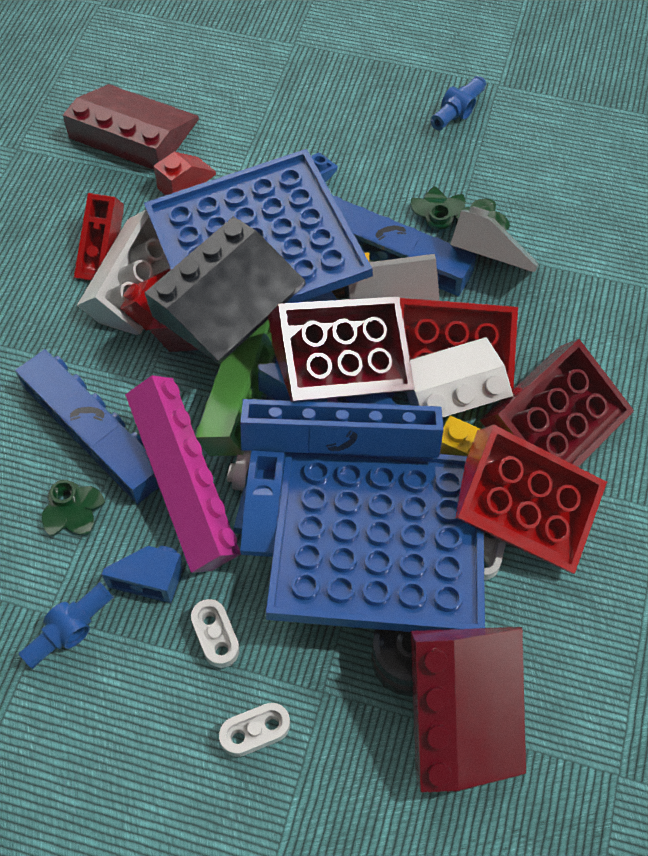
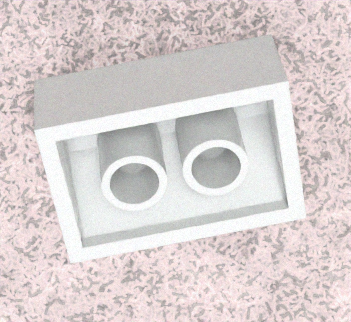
(459, 378)

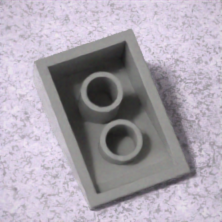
(488, 238)

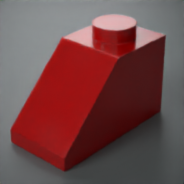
(181, 172)

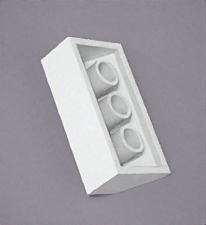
(130, 260)

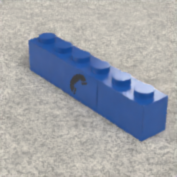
(392, 240)
(89, 423)
(341, 428)

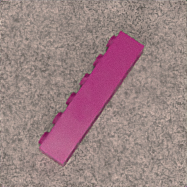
(182, 474)

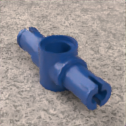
(458, 103)
(66, 625)

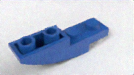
(262, 503)

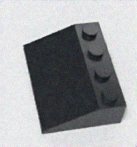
(223, 290)

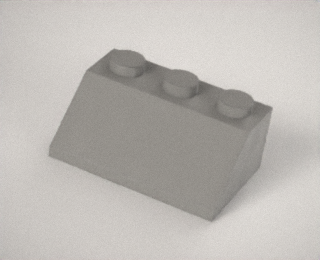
(400, 278)

